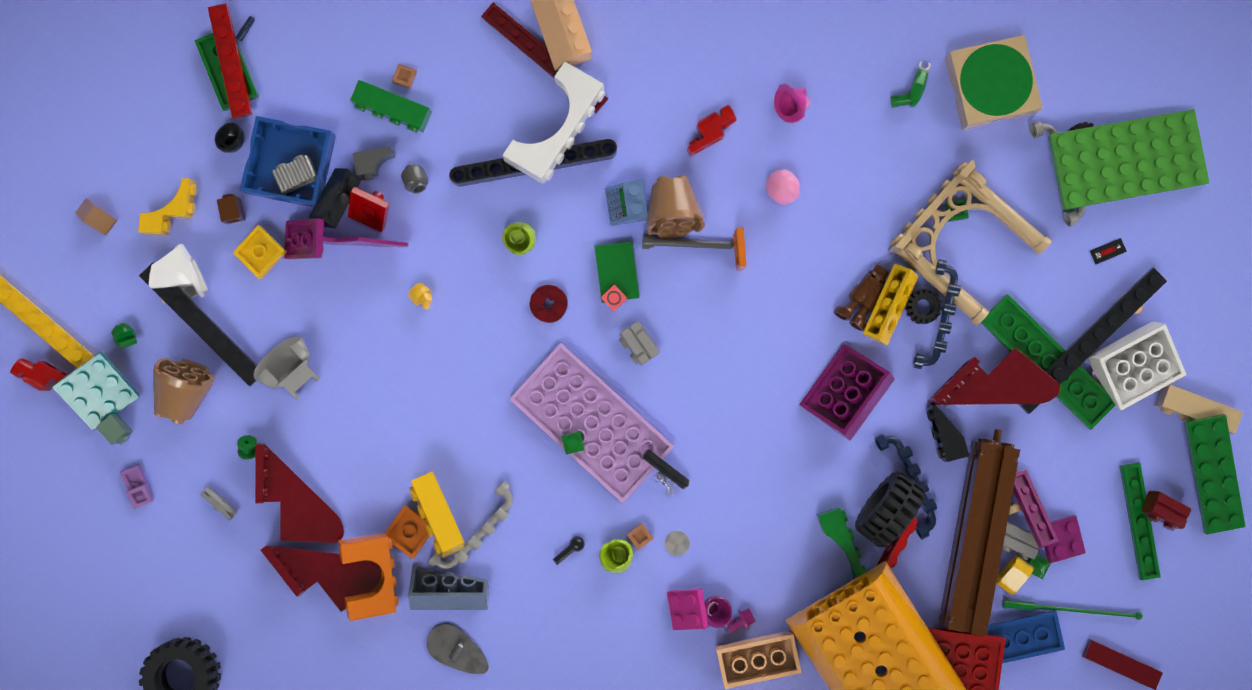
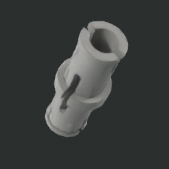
(218, 503)

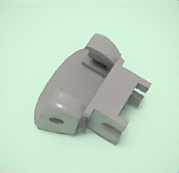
(285, 366)

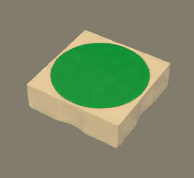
(993, 82)

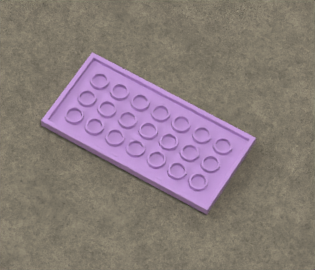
(571, 398)

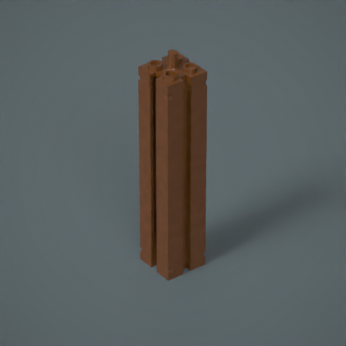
(979, 535)

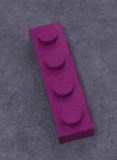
(1033, 510)

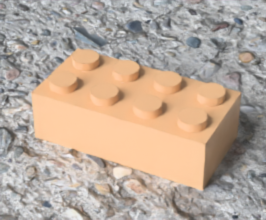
(758, 659)

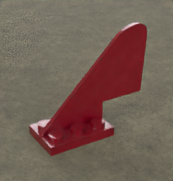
(1010, 382)
(302, 512)
(305, 567)

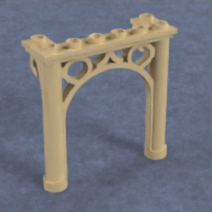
(974, 184)

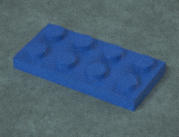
(1029, 636)

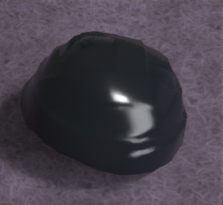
(229, 138)

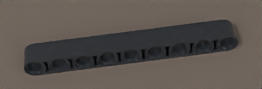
(506, 172)

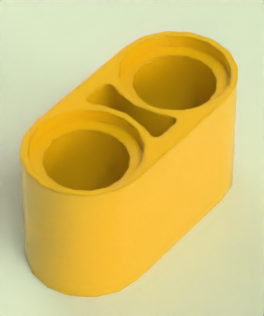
(1014, 575)

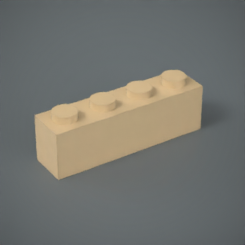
(1193, 406)

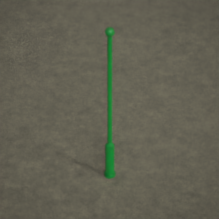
(1032, 606)

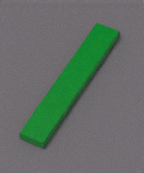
(1140, 526)

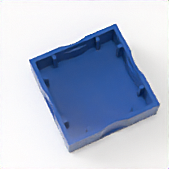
(278, 143)

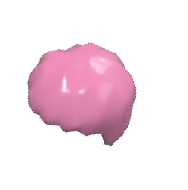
(783, 187)

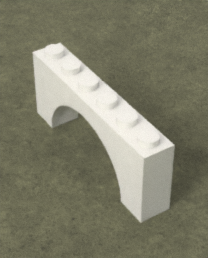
(541, 158)

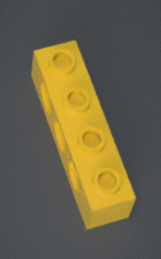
(890, 304)

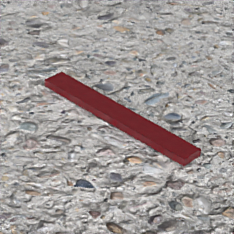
(524, 41)

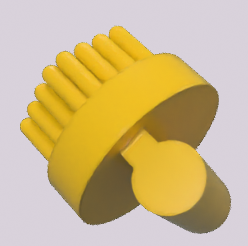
(420, 295)

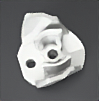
(178, 270)

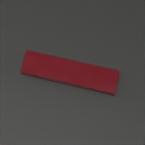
(1122, 664)

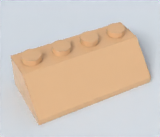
(562, 31)

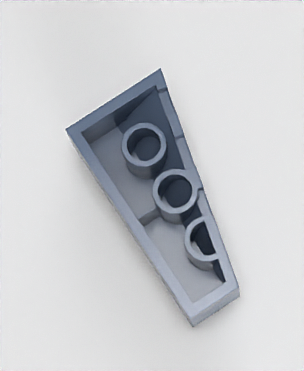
(446, 591)

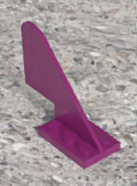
(306, 240)

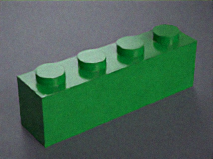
(391, 106)

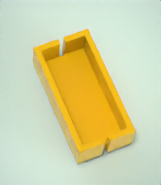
(437, 515)

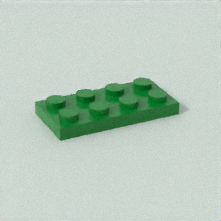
(209, 56)

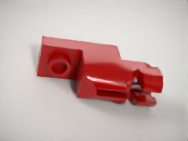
(711, 129)
(39, 376)

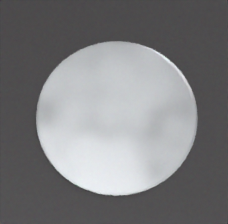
(677, 543)

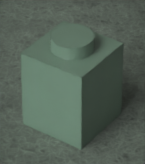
(114, 429)

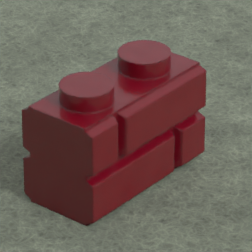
(1166, 510)

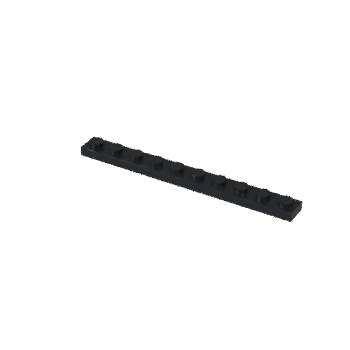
(1103, 328)

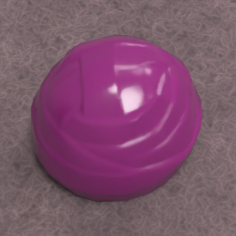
(718, 611)

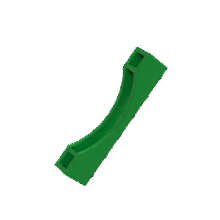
(834, 526)

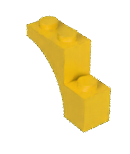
(179, 207)

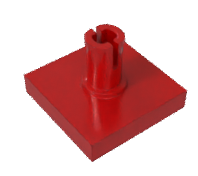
(368, 209)

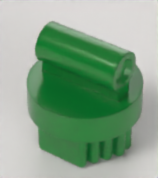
(124, 335)

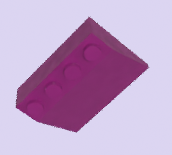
(847, 391)

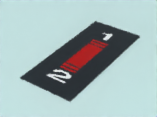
(1108, 251)

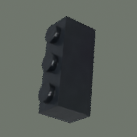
(335, 197)

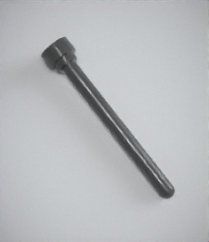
(650, 241)

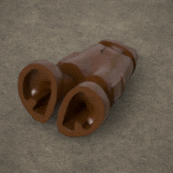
(865, 294)

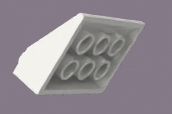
(1137, 364)

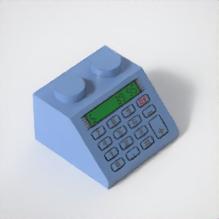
(626, 203)

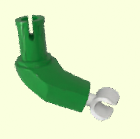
(916, 90)

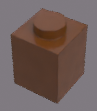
(230, 209)

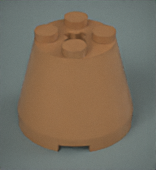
(673, 209)
(179, 388)

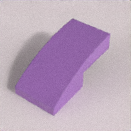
(137, 486)

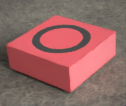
(614, 298)

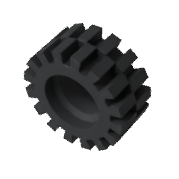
(935, 306)

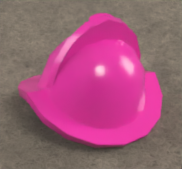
(791, 103)

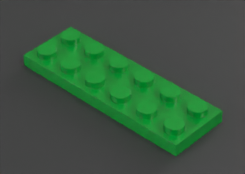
(1214, 474)

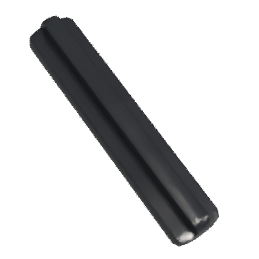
(666, 469)

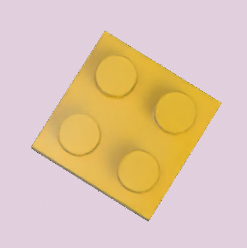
(259, 252)

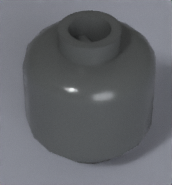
(414, 178)

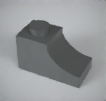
(369, 162)

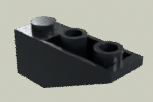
(949, 440)

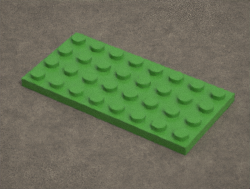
(1128, 159)

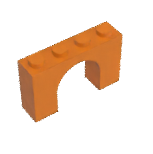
(382, 598)

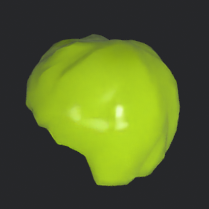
(519, 238)
(616, 556)

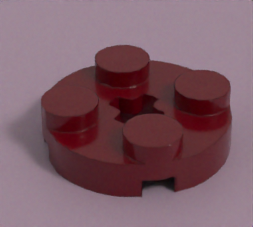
(539, 298)

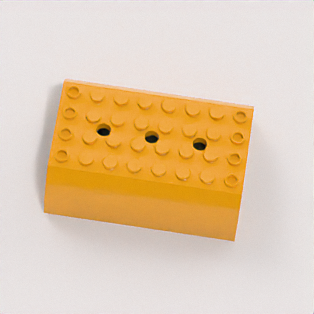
(893, 638)

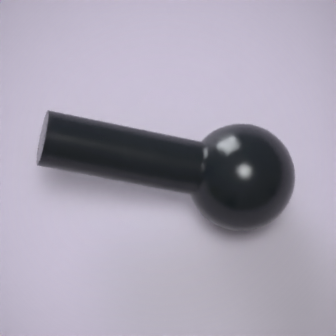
(576, 544)

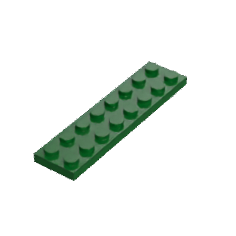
(1017, 329)

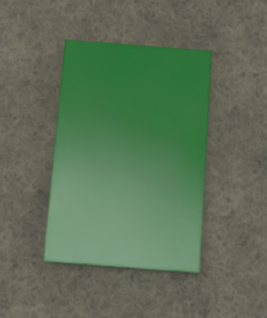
(617, 268)

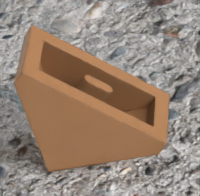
(95, 216)

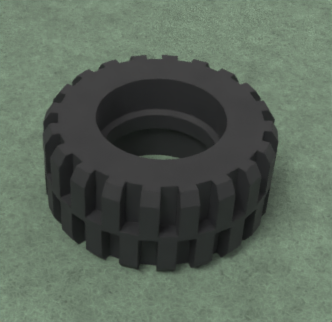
(890, 509)
(183, 649)

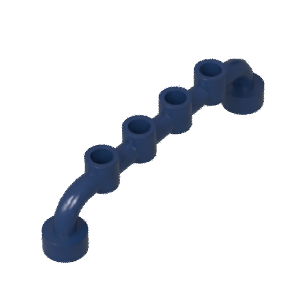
(948, 309)
(912, 471)

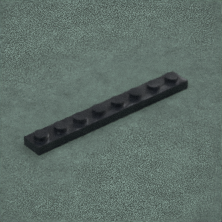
(206, 329)

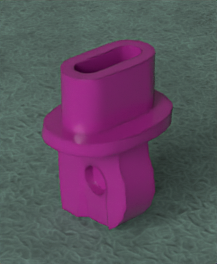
(745, 619)

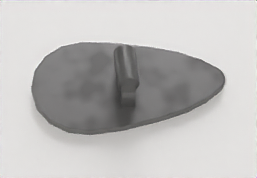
(456, 650)

